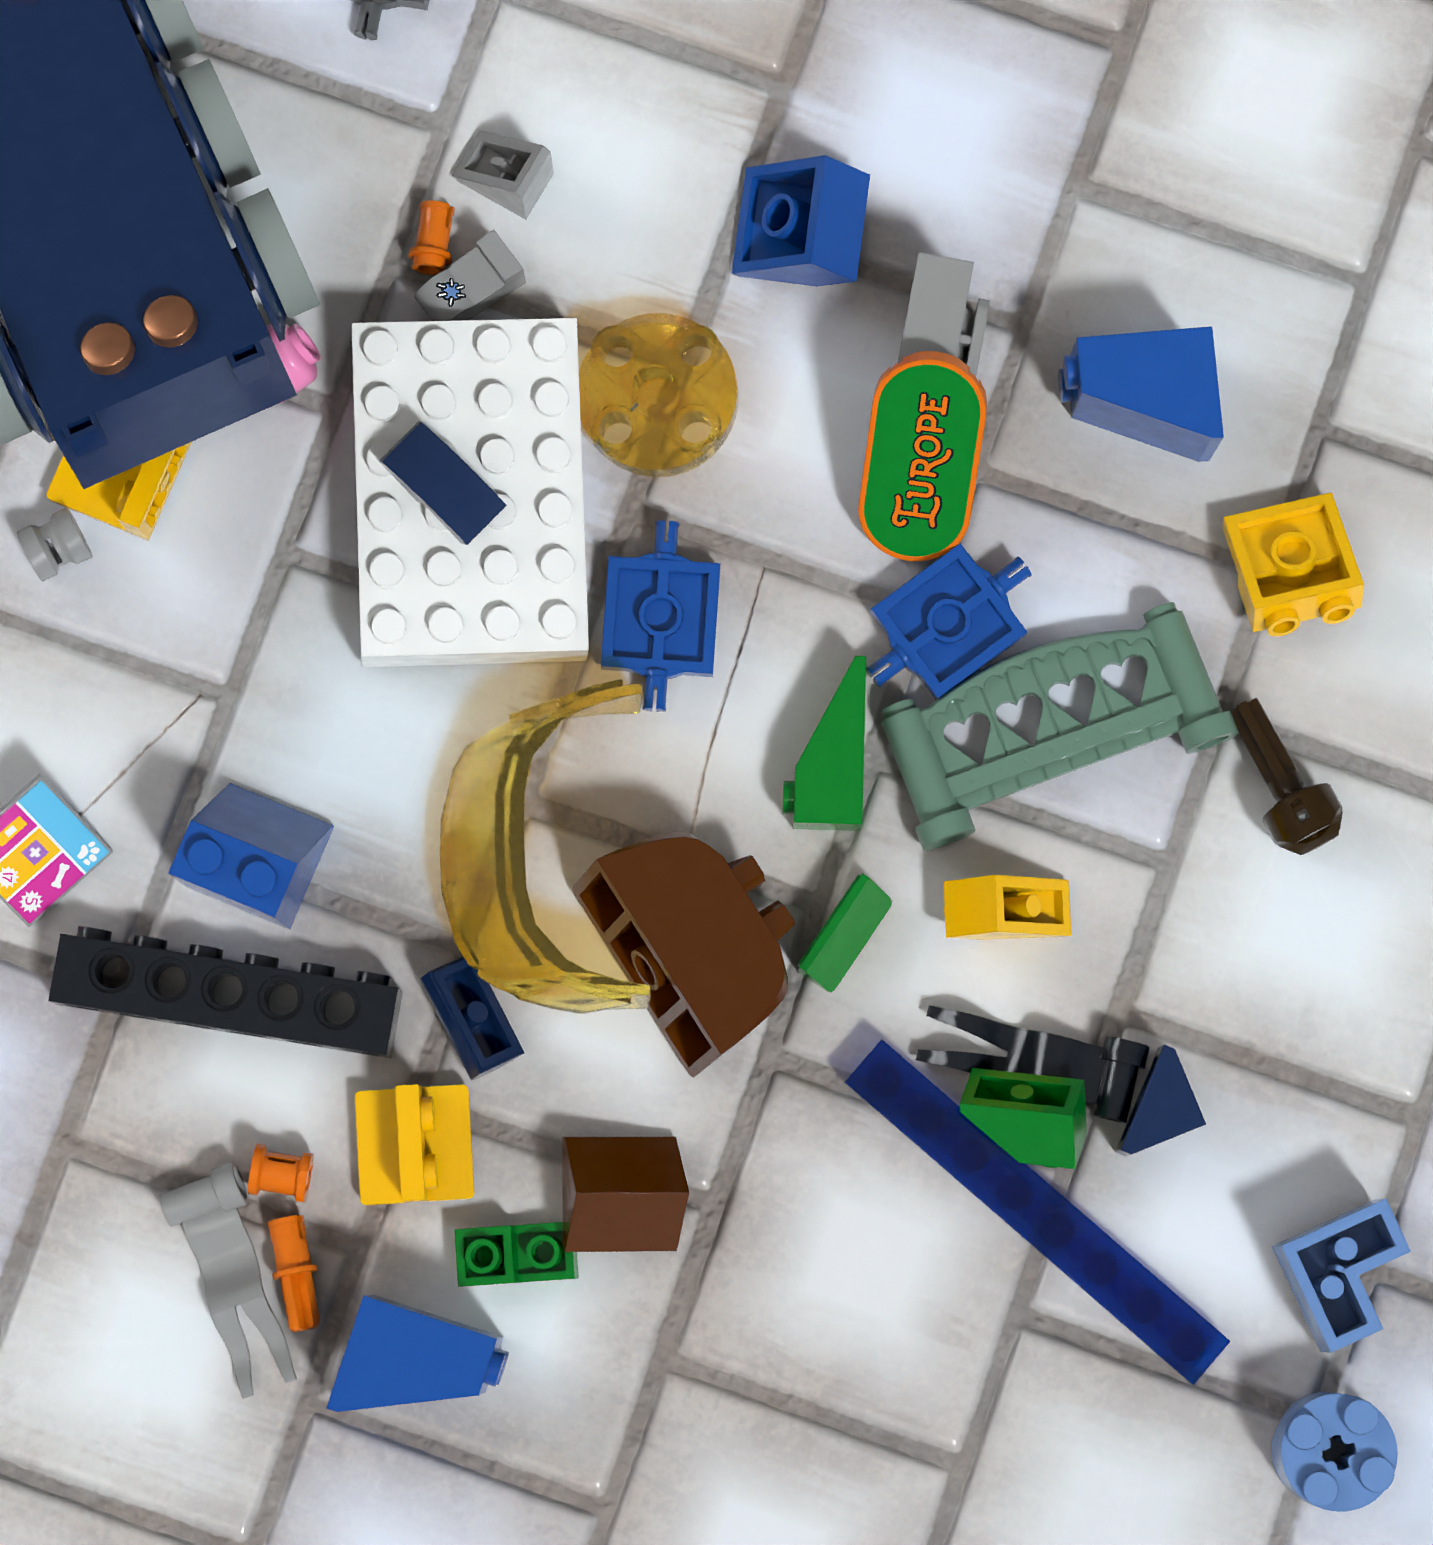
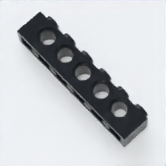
(80, 985)

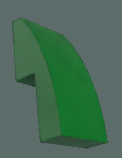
(513, 1254)

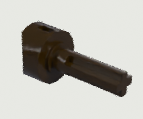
(1287, 787)

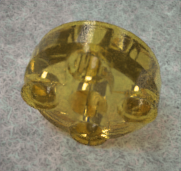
(657, 394)

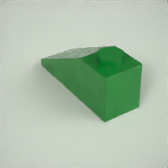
(831, 768)

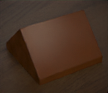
(622, 1194)

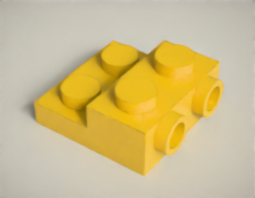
(1294, 564)

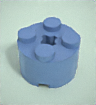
(1364, 1467)

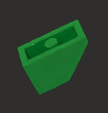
(1029, 1115)

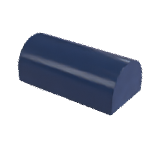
(471, 1018)

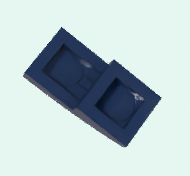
(442, 483)

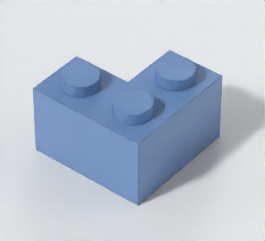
(1326, 1269)

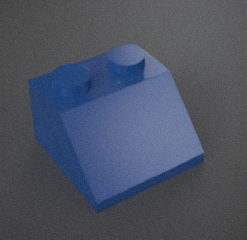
(801, 222)

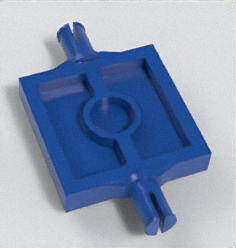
(660, 616)
(948, 621)

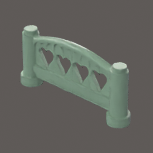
(949, 783)

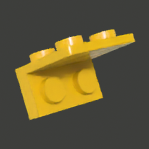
(125, 501)

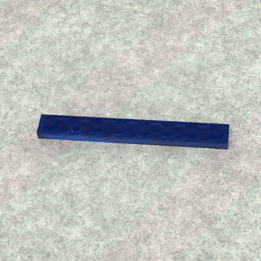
(1038, 1213)

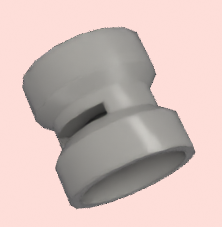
(66, 538)

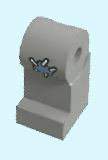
(472, 282)

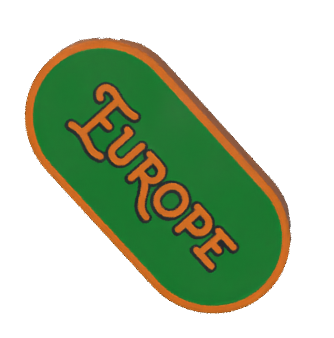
(922, 456)

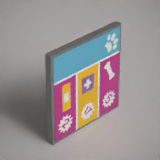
(43, 850)

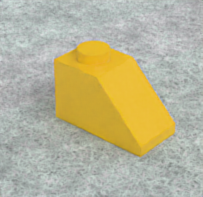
(1006, 907)

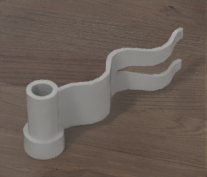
(228, 1265)

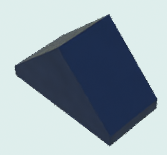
(1163, 1106)

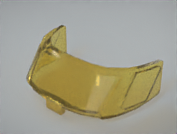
(486, 861)

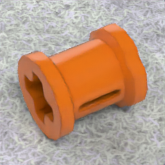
(280, 1173)

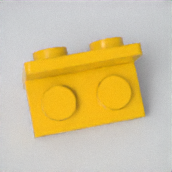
(414, 1144)

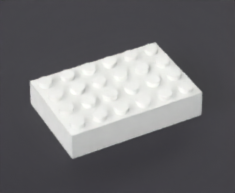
(512, 413)

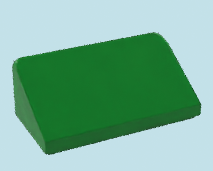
(845, 933)

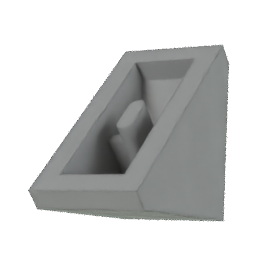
(506, 171)

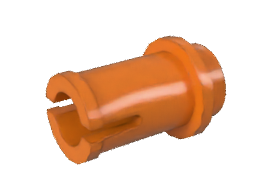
(432, 238)

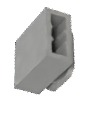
(939, 314)

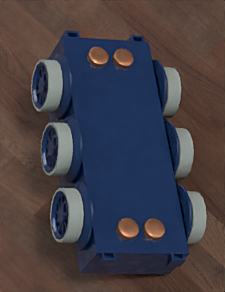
(114, 270)

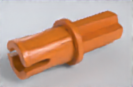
(295, 1272)

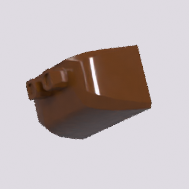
(692, 935)

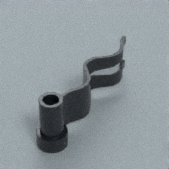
(1107, 1070)

